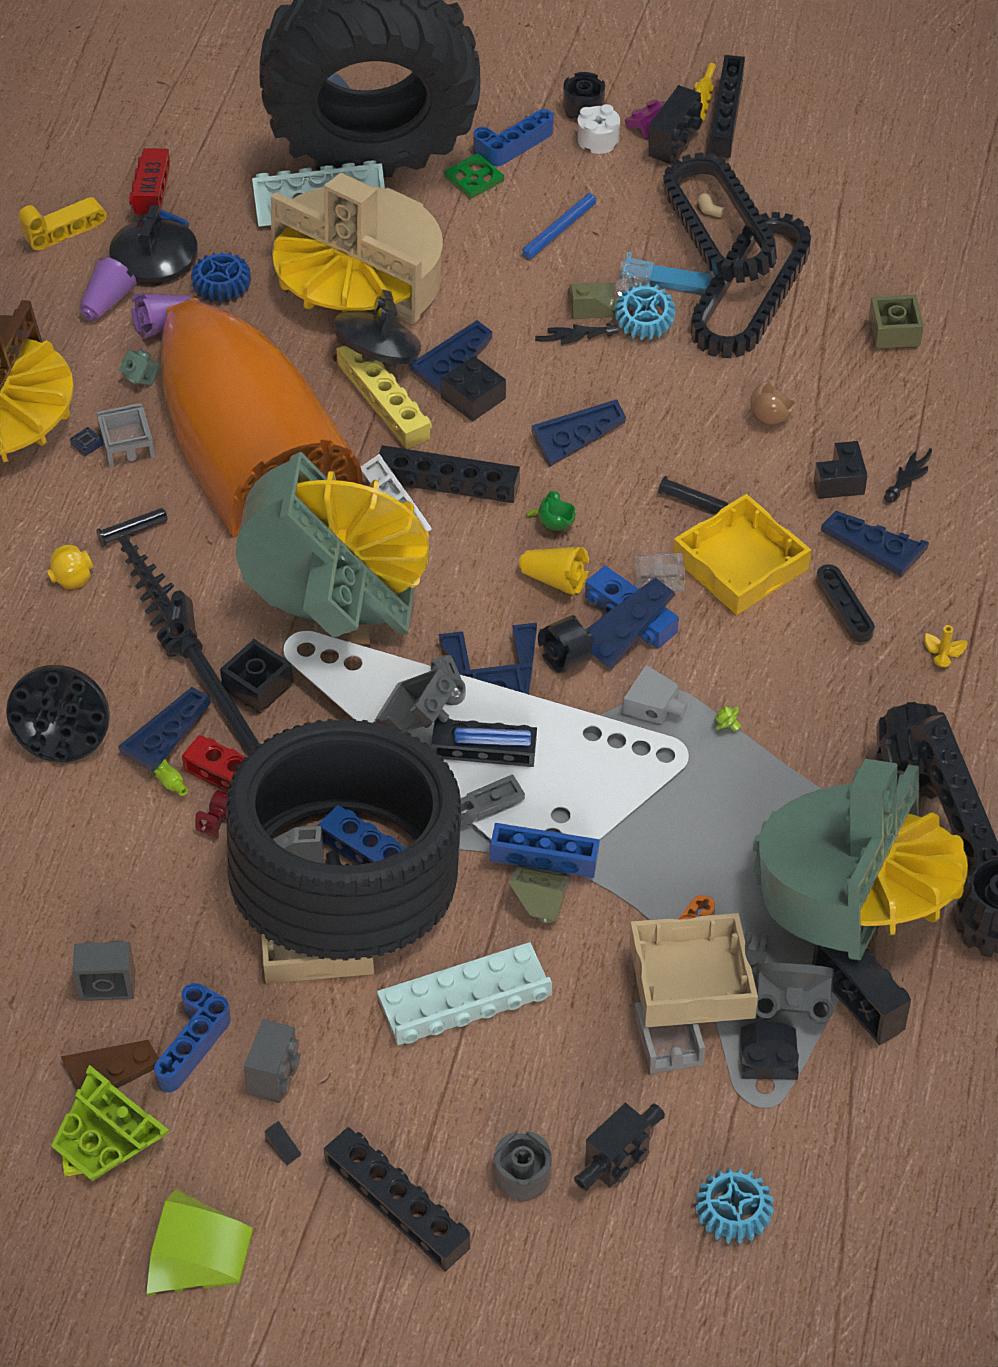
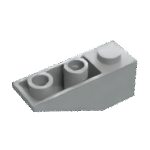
(303, 842)

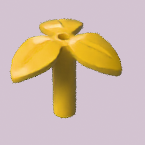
(944, 646)

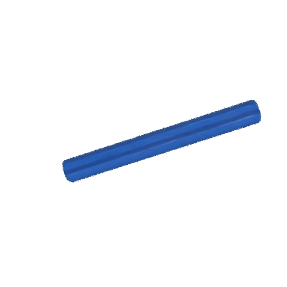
(559, 226)

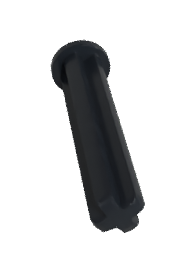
(691, 495)
(131, 526)

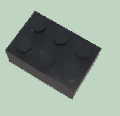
(675, 124)

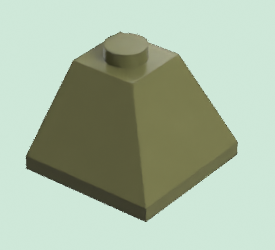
(592, 300)
(540, 892)

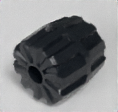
(898, 745)
(979, 907)

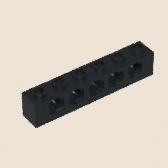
(727, 106)
(452, 474)
(955, 788)
(442, 1249)

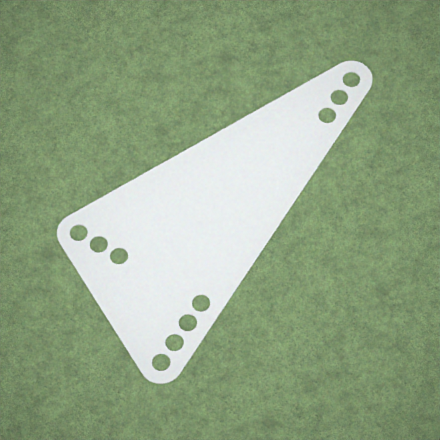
(569, 772)

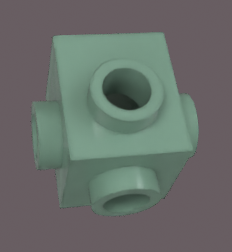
(139, 367)

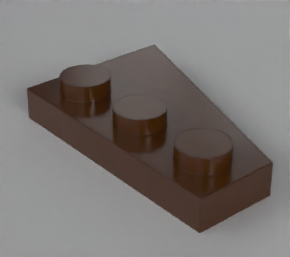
(116, 1063)

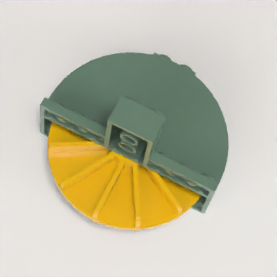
(331, 548)
(857, 860)

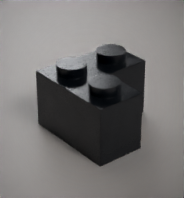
(844, 474)

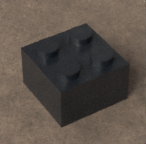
(473, 388)
(256, 675)

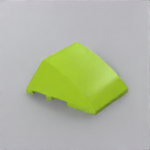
(107, 1122)
(196, 1247)

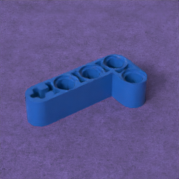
(515, 140)
(173, 1068)

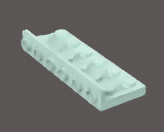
(306, 180)
(464, 993)

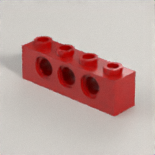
(211, 761)

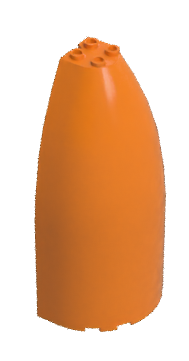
(241, 407)

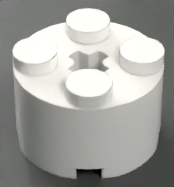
(598, 128)

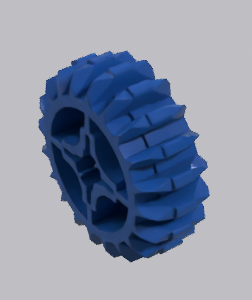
(221, 277)

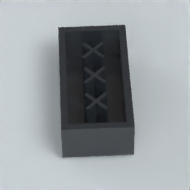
(867, 992)

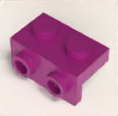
(643, 117)

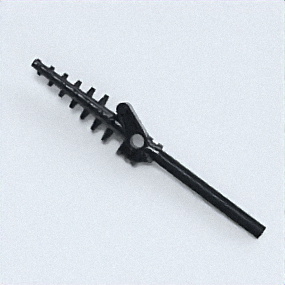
(179, 618)

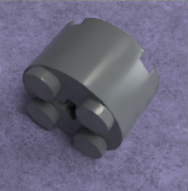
(522, 1165)

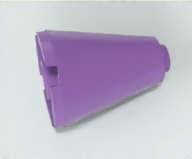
(105, 288)
(151, 311)

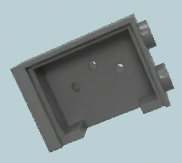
(417, 701)

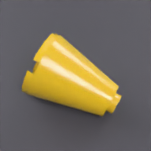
(557, 567)

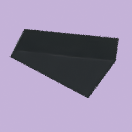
(281, 1143)

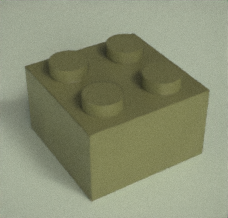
(896, 321)

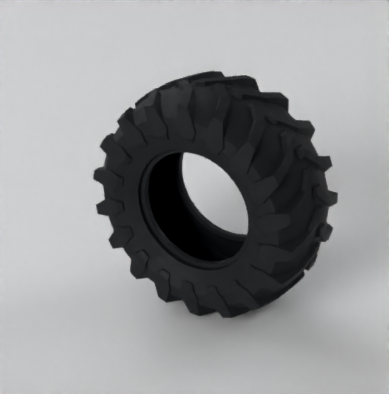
(382, 125)

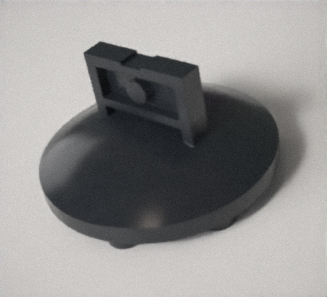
(155, 248)
(377, 333)
(58, 713)

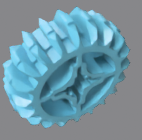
(645, 319)
(746, 1194)

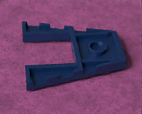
(515, 676)

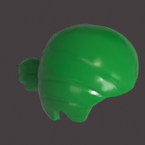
(556, 514)

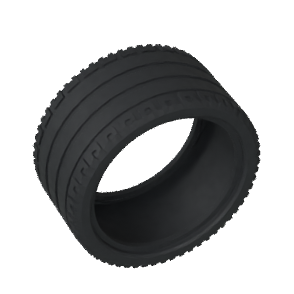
(343, 907)

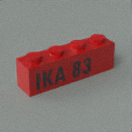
(150, 180)

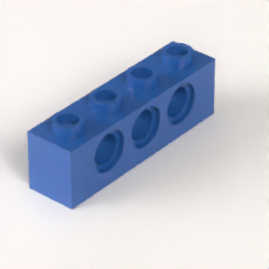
(610, 589)
(355, 846)
(544, 850)

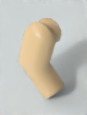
(707, 207)

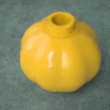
(69, 567)

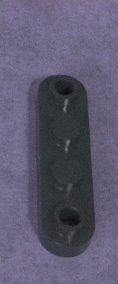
(845, 603)

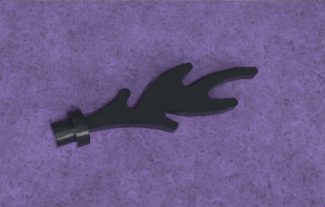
(571, 335)
(905, 478)

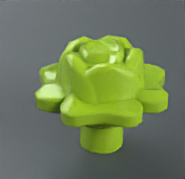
(727, 718)

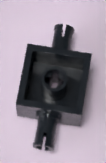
(618, 1146)

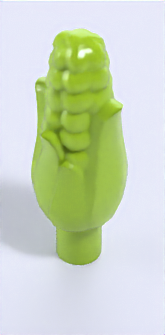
(170, 778)

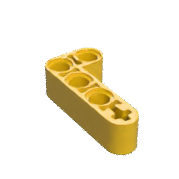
(60, 225)

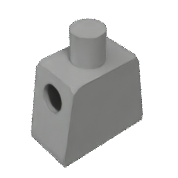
(653, 697)

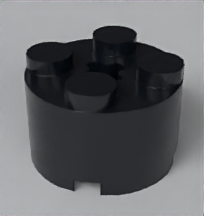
(581, 92)
(565, 644)

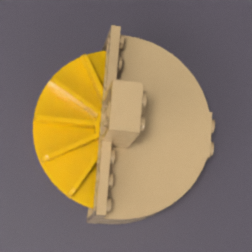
(351, 243)

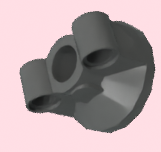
(794, 988)

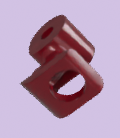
(216, 813)

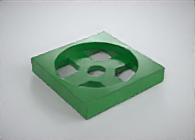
(470, 186)

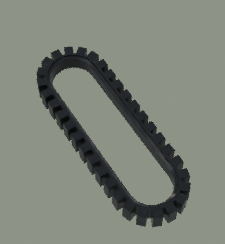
(745, 207)
(772, 301)

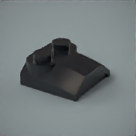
(769, 1051)

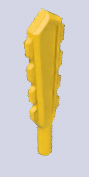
(705, 87)

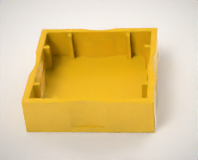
(742, 554)

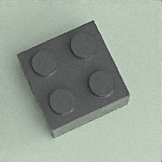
(104, 971)
(272, 1061)

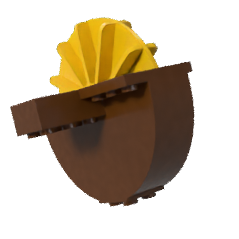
(33, 382)

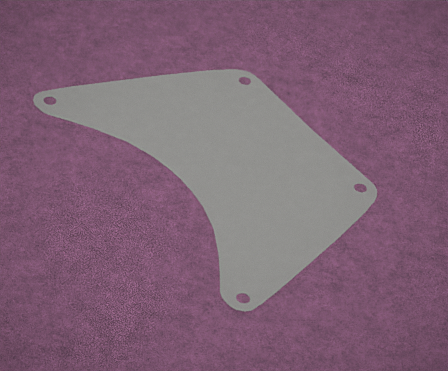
(697, 842)

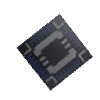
(86, 441)

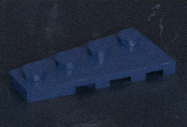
(451, 354)
(574, 431)
(874, 542)
(627, 621)
(163, 732)

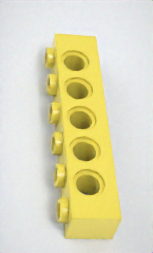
(385, 397)

